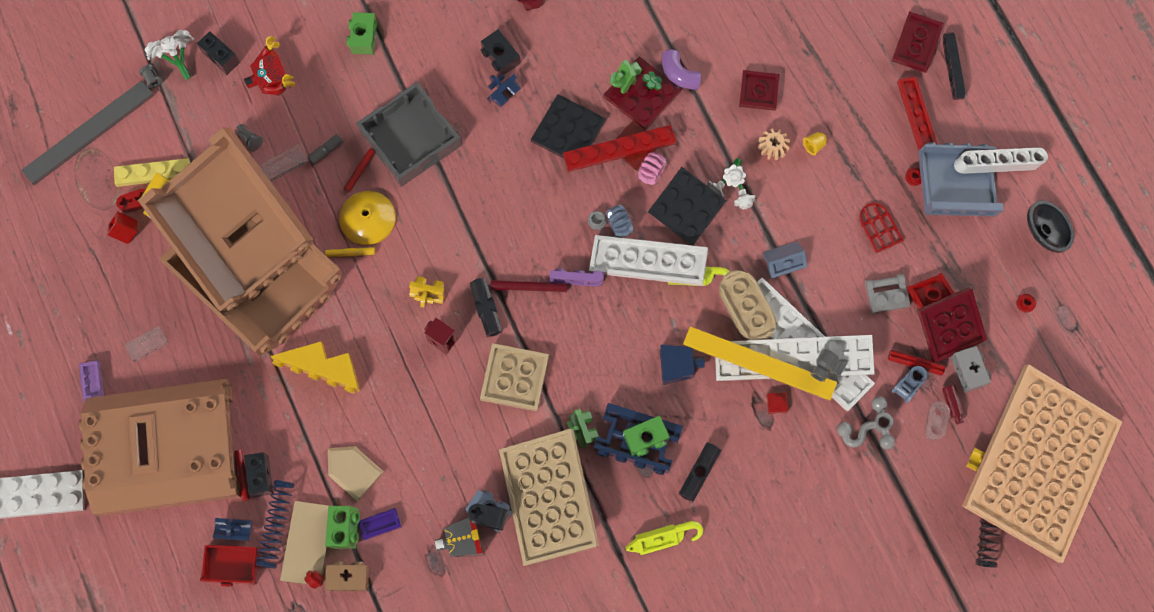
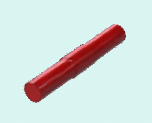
(359, 170)
(242, 477)

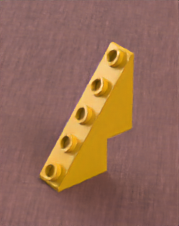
(314, 361)

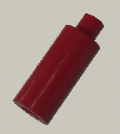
(953, 401)

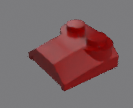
(930, 290)

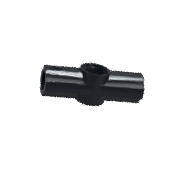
(485, 307)
(693, 482)

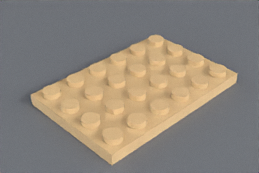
(548, 497)

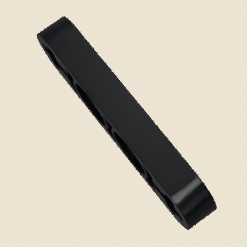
(953, 66)

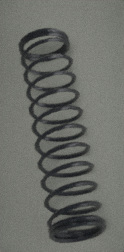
(979, 561)

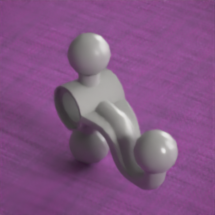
(886, 441)

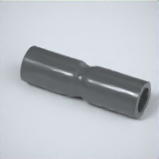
(326, 148)

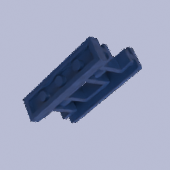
(638, 418)

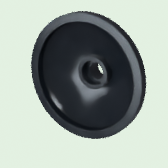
(1050, 226)

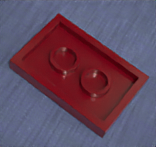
(917, 42)

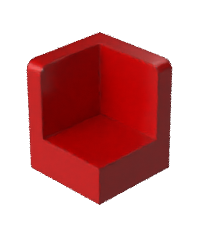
(122, 227)

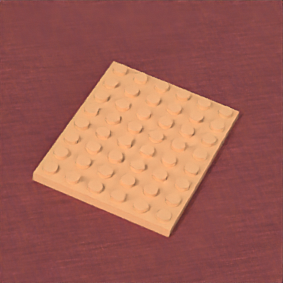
(1042, 463)

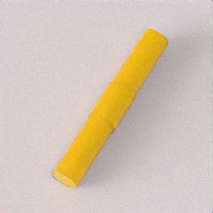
(348, 252)

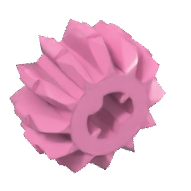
(652, 168)

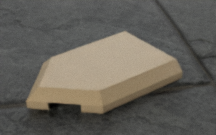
(352, 470)

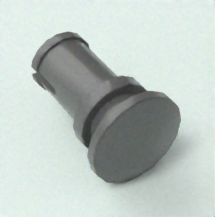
(250, 139)

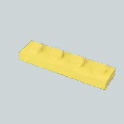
(144, 172)

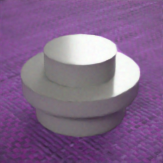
(597, 220)

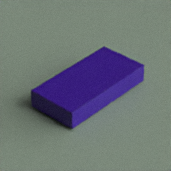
(379, 524)

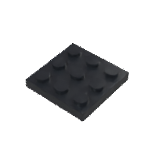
(567, 127)
(687, 206)

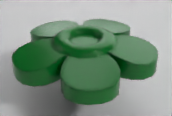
(653, 82)

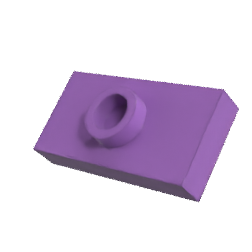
(91, 379)

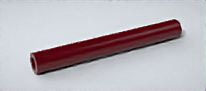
(528, 286)

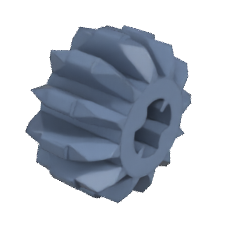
(619, 221)

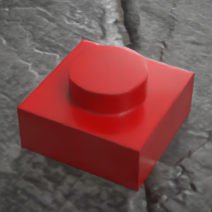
(777, 403)

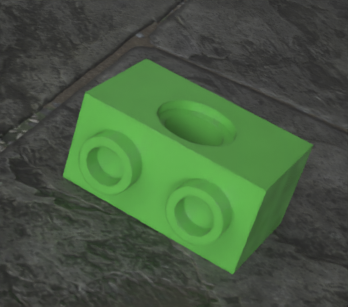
(362, 23)
(653, 427)

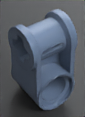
(908, 385)

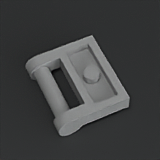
(890, 299)

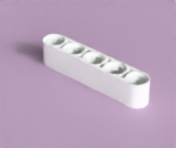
(1008, 157)

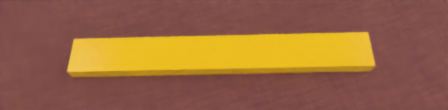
(758, 363)

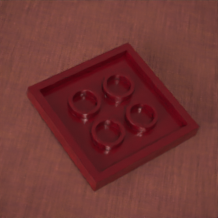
(639, 101)
(952, 324)

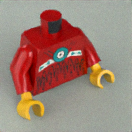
(269, 71)

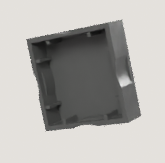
(409, 134)

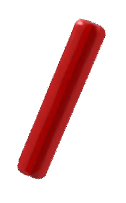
(913, 361)

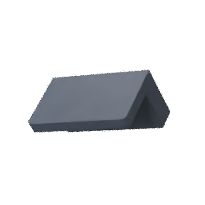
(785, 259)

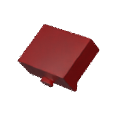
(229, 565)

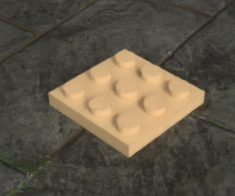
(514, 377)

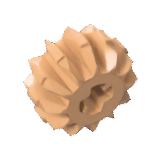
(774, 137)

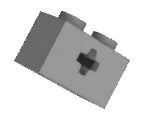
(968, 378)

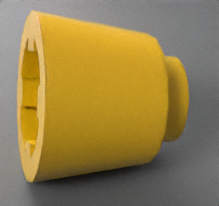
(815, 142)

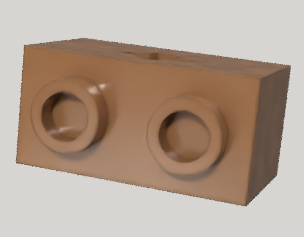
(336, 582)

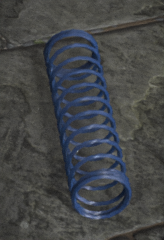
(278, 483)

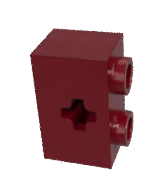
(440, 335)

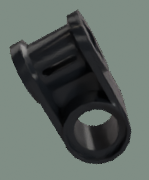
(492, 516)

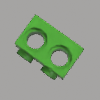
(337, 527)

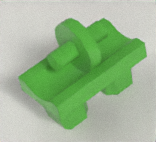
(625, 75)
(578, 424)

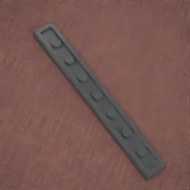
(87, 132)

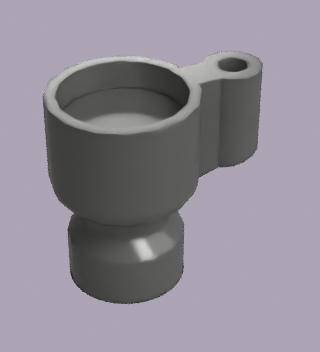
(827, 362)

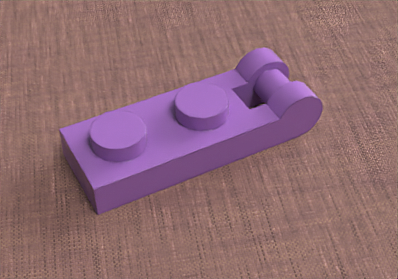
(577, 277)

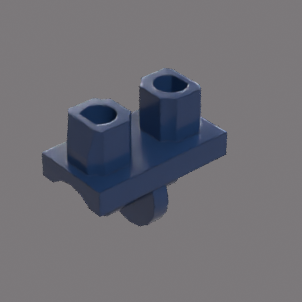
(497, 96)
(232, 529)

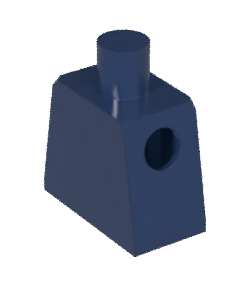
(678, 363)

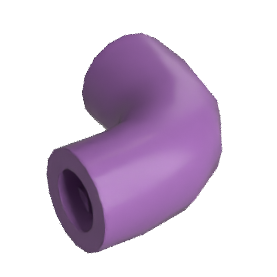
(678, 74)

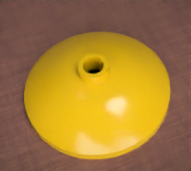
(369, 228)

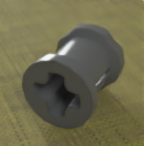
(150, 76)

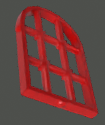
(886, 230)

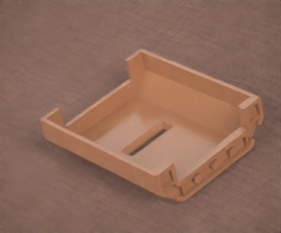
(210, 204)
(281, 306)
(185, 444)

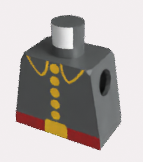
(461, 540)

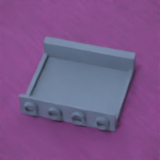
(953, 192)

